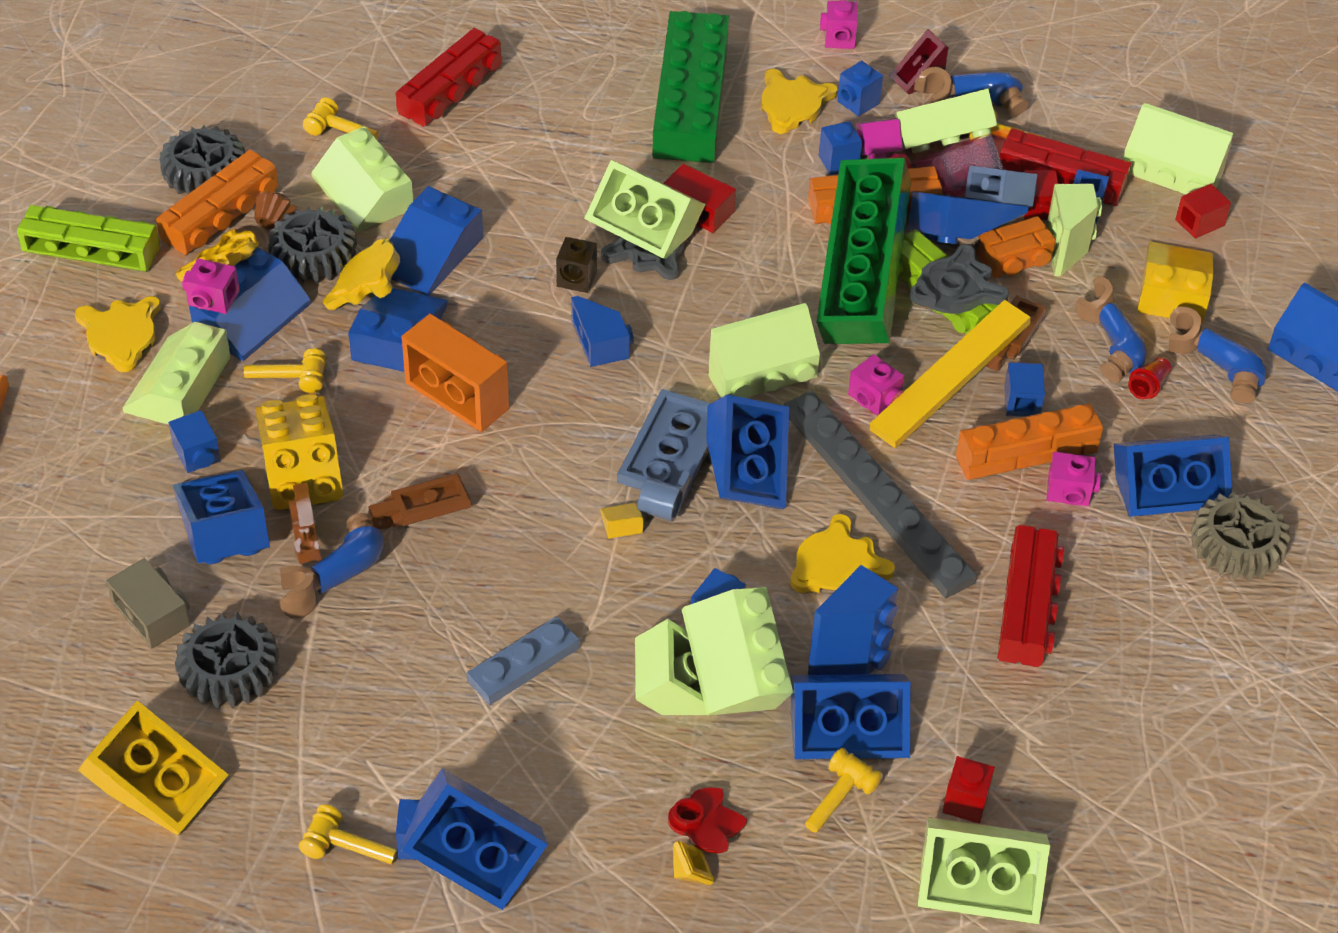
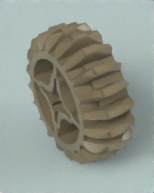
(1240, 536)

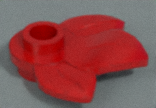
(708, 820)

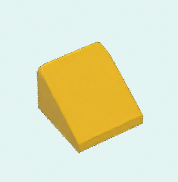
(622, 520)

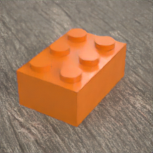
(455, 372)

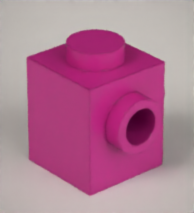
(840, 24)
(879, 137)
(211, 286)
(875, 384)
(1072, 479)

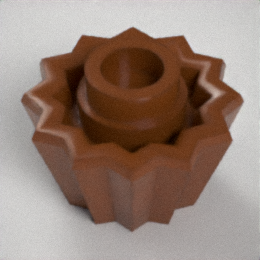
(271, 208)

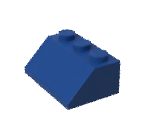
(263, 306)
(1309, 335)
(1172, 473)
(854, 626)
(850, 712)
(473, 839)

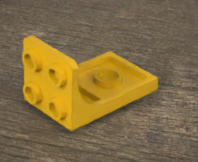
(299, 450)

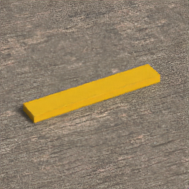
(949, 374)

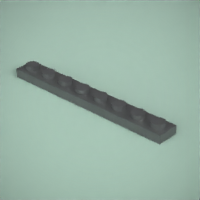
(880, 495)

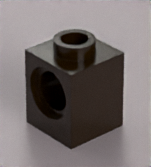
(576, 264)

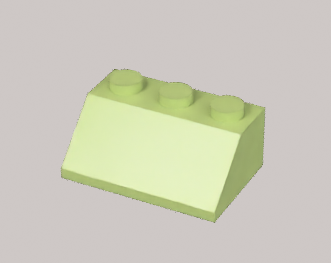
(946, 120)
(1176, 150)
(363, 180)
(643, 210)
(764, 352)
(180, 374)
(737, 652)
(983, 870)

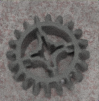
(197, 156)
(313, 243)
(230, 666)

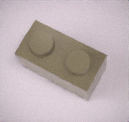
(149, 602)

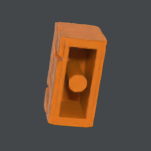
(1016, 247)

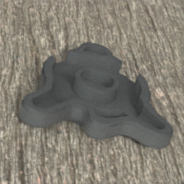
(642, 259)
(957, 284)

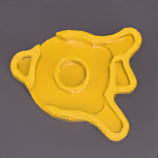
(793, 100)
(229, 250)
(364, 274)
(121, 331)
(832, 556)

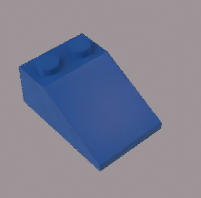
(954, 217)
(434, 239)
(381, 323)
(749, 450)
(222, 517)

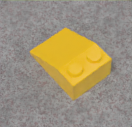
(1175, 279)
(153, 769)

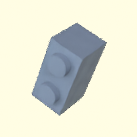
(1001, 185)

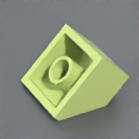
(1072, 223)
(667, 671)

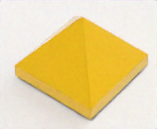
(691, 864)

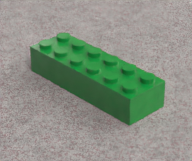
(691, 87)
(864, 252)

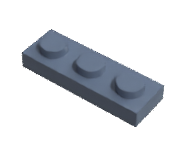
(523, 660)

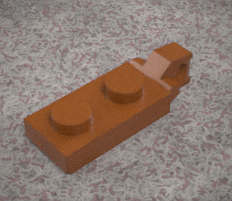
(1015, 347)
(421, 502)
(304, 527)

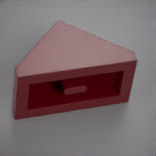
(926, 53)

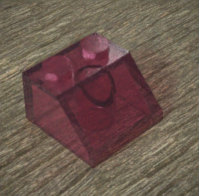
(954, 162)

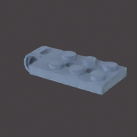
(662, 476)

